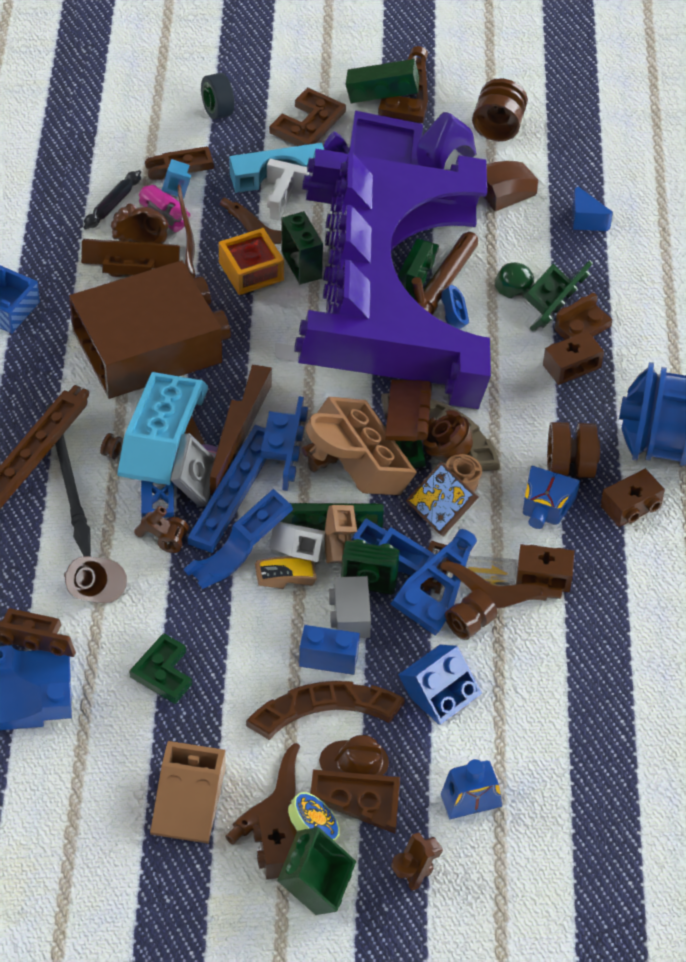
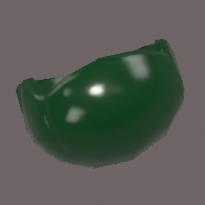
(514, 279)

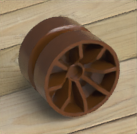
(581, 451)

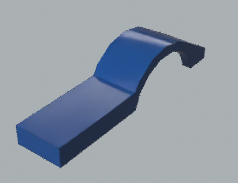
(244, 536)

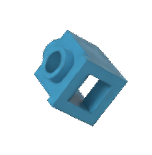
(176, 176)

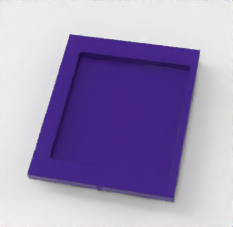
(385, 138)

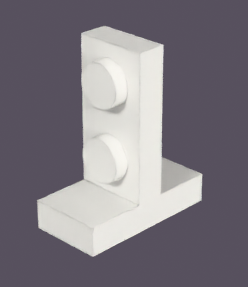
(286, 178)

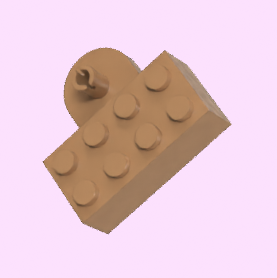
(357, 438)

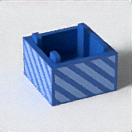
(17, 298)

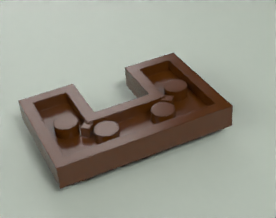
(322, 116)

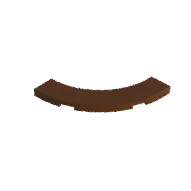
(323, 697)

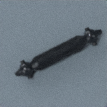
(114, 197)

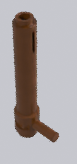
(445, 274)

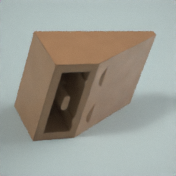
(188, 792)

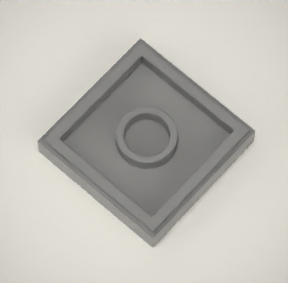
(193, 470)

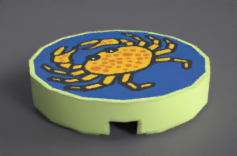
(310, 812)

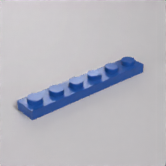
(229, 493)

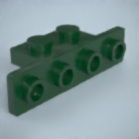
(418, 263)
(550, 290)

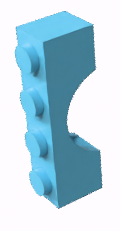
(250, 169)

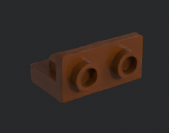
(582, 317)

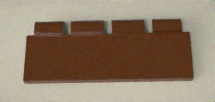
(408, 410)

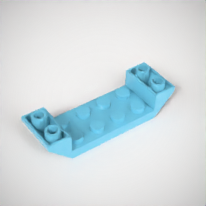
(157, 427)

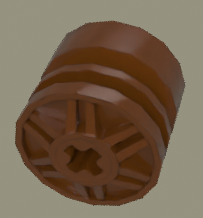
(500, 109)

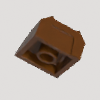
(509, 184)

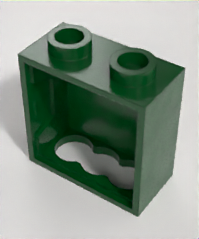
(301, 237)
(317, 871)

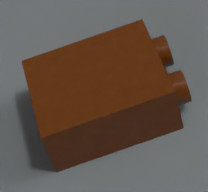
(148, 326)

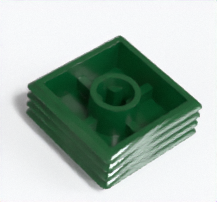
(374, 561)

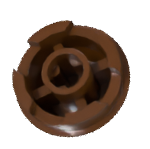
(448, 436)

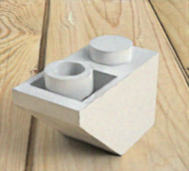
(298, 541)

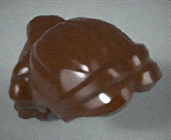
(139, 225)

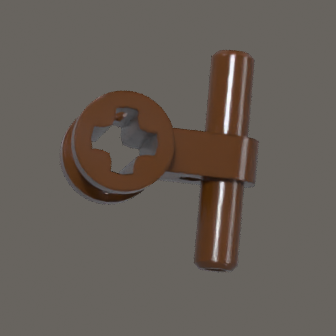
(163, 529)

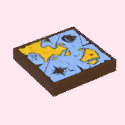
(442, 499)

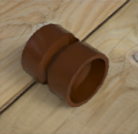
(471, 614)

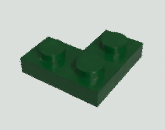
(157, 671)

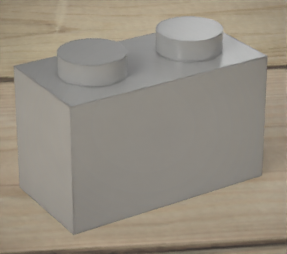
(351, 605)

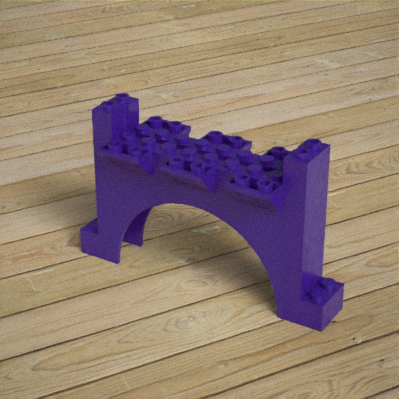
(369, 314)

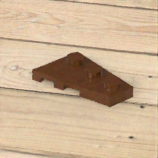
(359, 796)

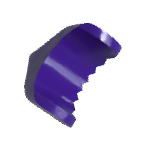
(442, 138)

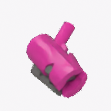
(165, 204)

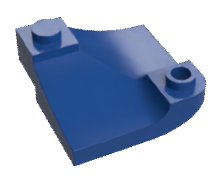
(33, 688)

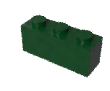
(382, 81)

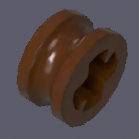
(111, 446)

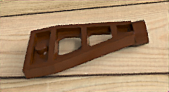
(409, 108)

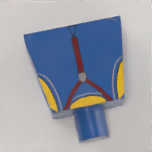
(548, 497)
(471, 789)

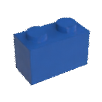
(329, 649)

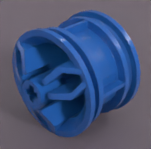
(655, 415)

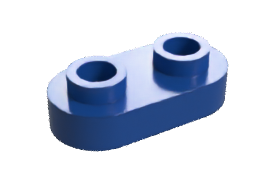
(454, 307)

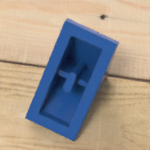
(590, 213)

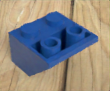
(441, 682)

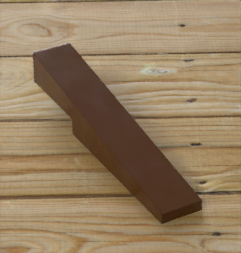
(239, 421)

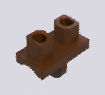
(416, 859)

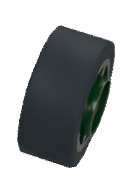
(217, 95)

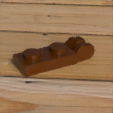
(198, 159)

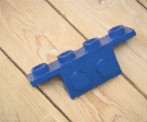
(281, 439)

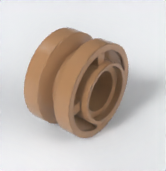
(466, 468)

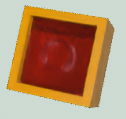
(251, 261)

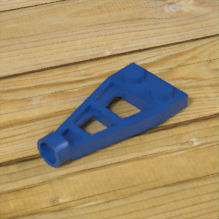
(421, 606)

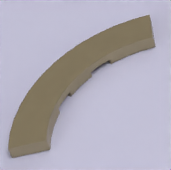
(482, 447)

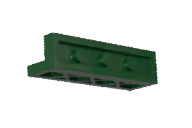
(315, 514)

